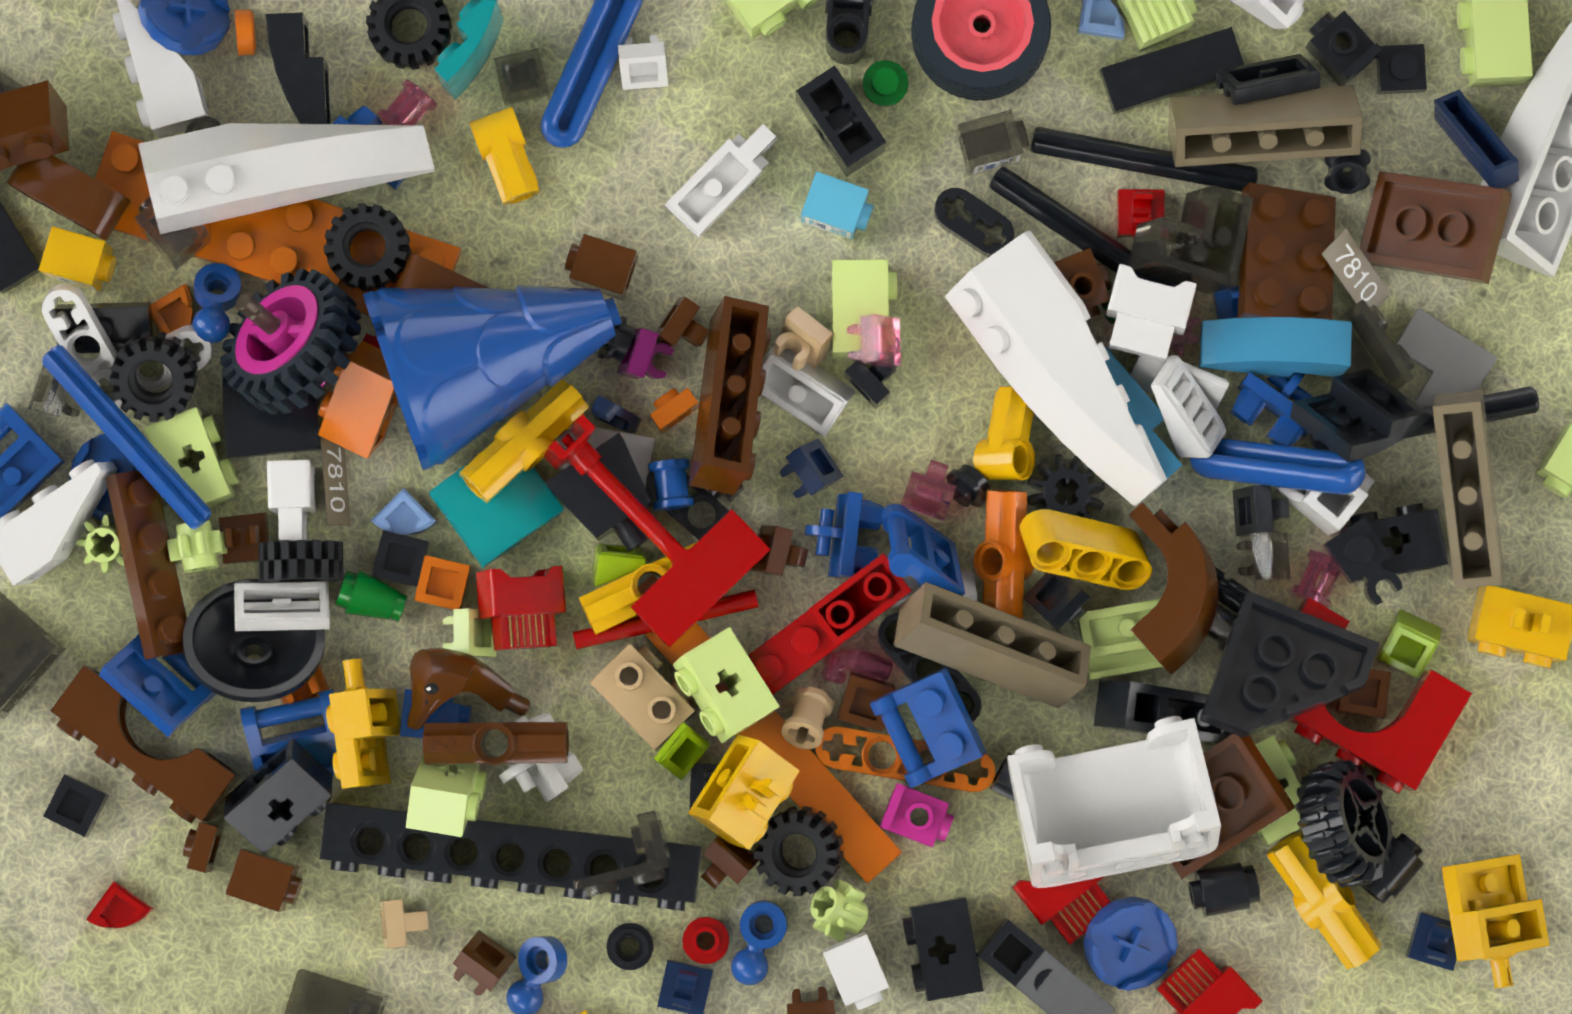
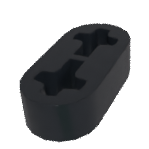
(980, 213)

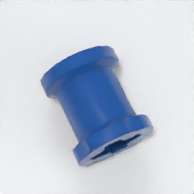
(671, 484)

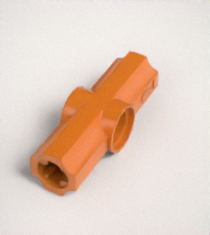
(1003, 557)

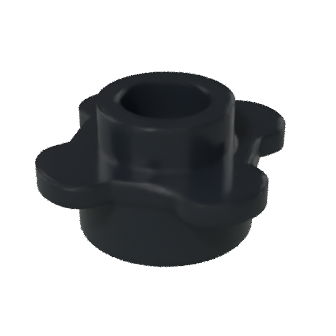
(1350, 181)
(620, 344)

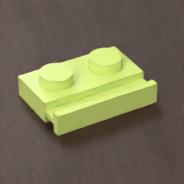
(1113, 644)

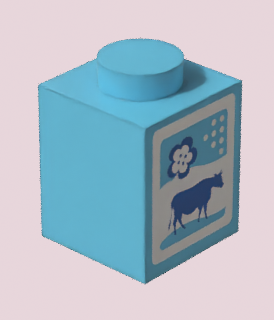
(836, 206)

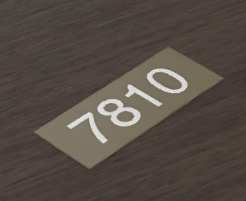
(1355, 270)
(335, 483)

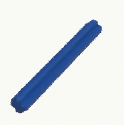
(126, 437)

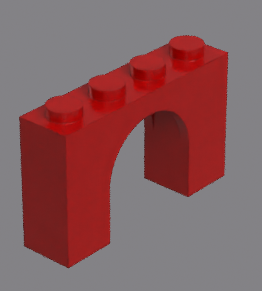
(1405, 746)

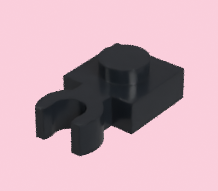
(1358, 555)

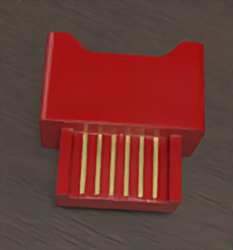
(521, 607)
(1066, 906)
(1204, 989)

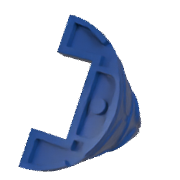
(480, 353)

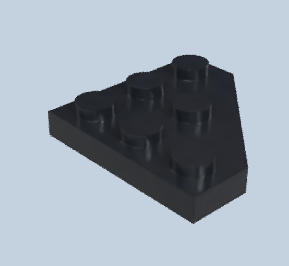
(1282, 667)

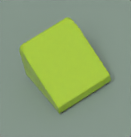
(613, 562)
(1410, 643)
(682, 751)

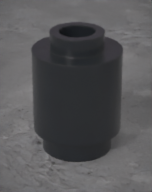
(1404, 866)
(1224, 889)

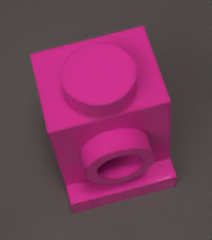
(898, 811)

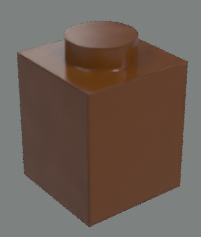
(601, 266)
(264, 881)

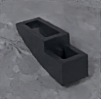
(301, 76)

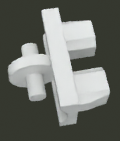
(549, 778)

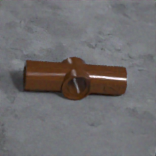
(465, 742)

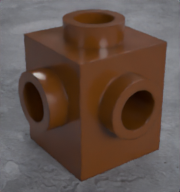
(1089, 278)

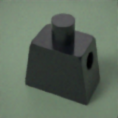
(592, 504)

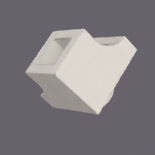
(1327, 510)

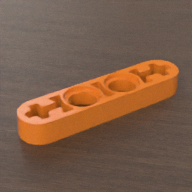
(897, 769)

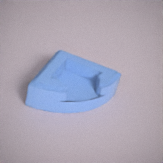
(1101, 19)
(403, 516)

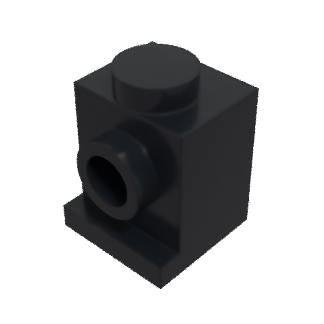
(1340, 63)

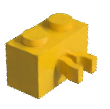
(1522, 625)
(744, 792)

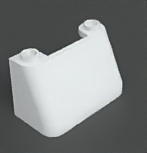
(1115, 806)

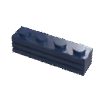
(1476, 140)

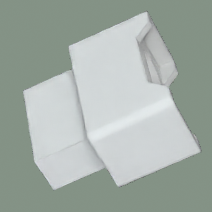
(1147, 314)
(292, 496)

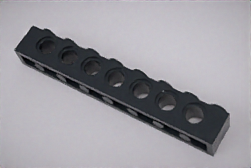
(347, 822)

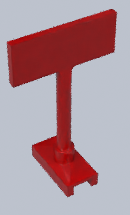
(697, 574)

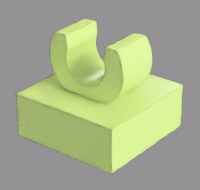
(470, 633)

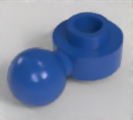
(211, 321)
(750, 964)
(526, 994)

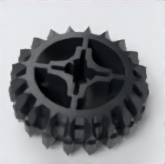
(1345, 823)

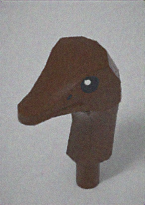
(444, 673)

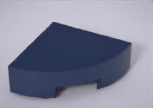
(611, 414)

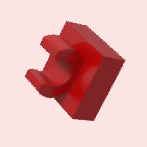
(1136, 207)

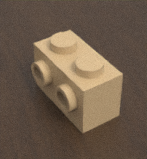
(644, 695)

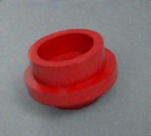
(690, 940)

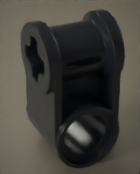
(847, 16)

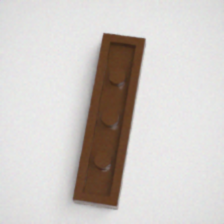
(147, 564)

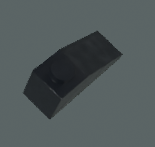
(1138, 706)

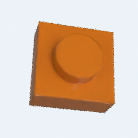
(673, 408)
(442, 583)

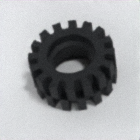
(409, 53)
(347, 227)
(148, 403)
(300, 561)
(822, 836)

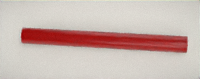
(635, 626)

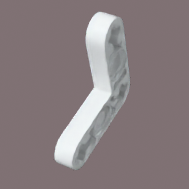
(101, 365)

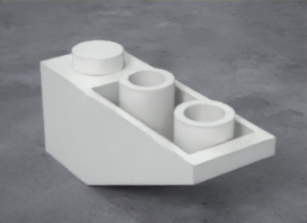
(167, 83)
(49, 529)

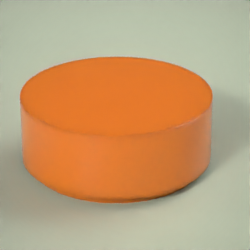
(245, 32)

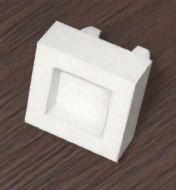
(643, 64)

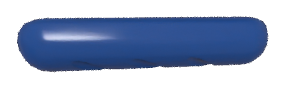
(587, 71)
(1281, 467)

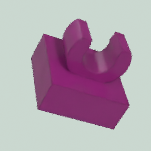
(639, 356)

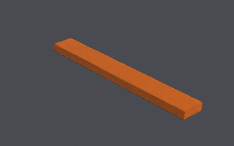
(864, 843)

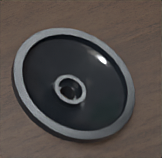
(221, 654)

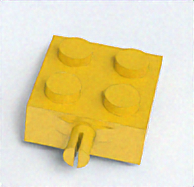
(360, 724)
(1492, 913)

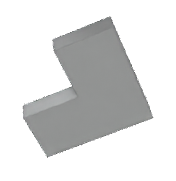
(1450, 357)

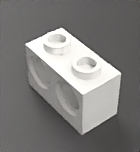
(856, 971)

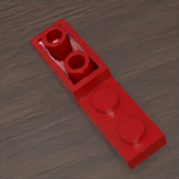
(829, 624)

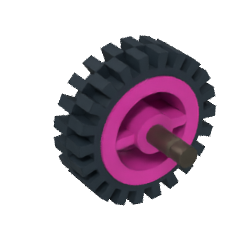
(290, 341)

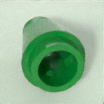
(369, 597)

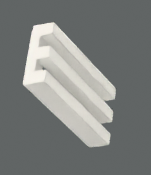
(281, 612)

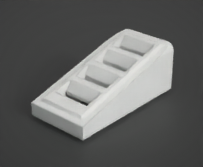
(1187, 411)

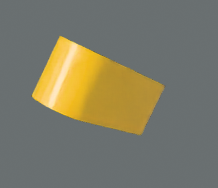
(1085, 549)

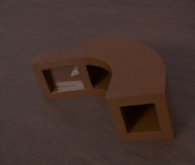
(1190, 600)

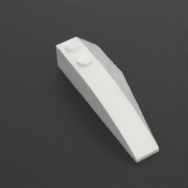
(1541, 140)
(268, 166)
(1044, 349)

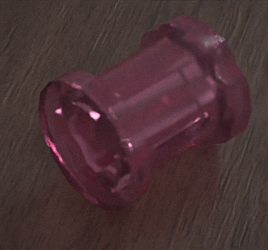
(408, 106)
(1317, 563)

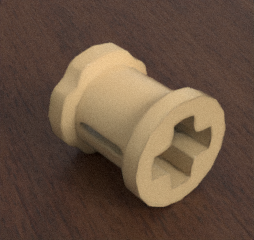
(805, 724)

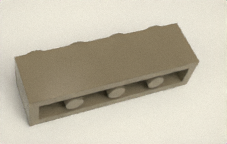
(1270, 129)
(1468, 489)
(992, 645)

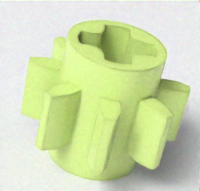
(96, 538)
(197, 547)
(839, 910)

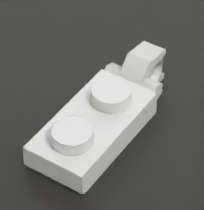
(721, 181)

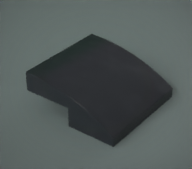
(1359, 415)
(258, 433)

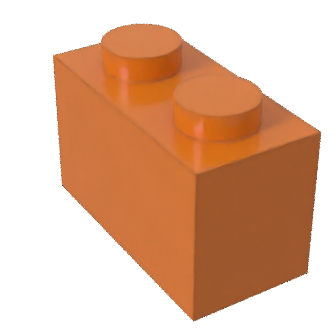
(361, 403)

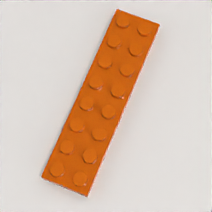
(263, 241)

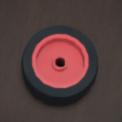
(975, 62)

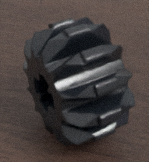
(1065, 475)

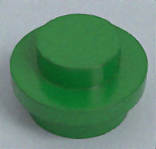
(885, 83)

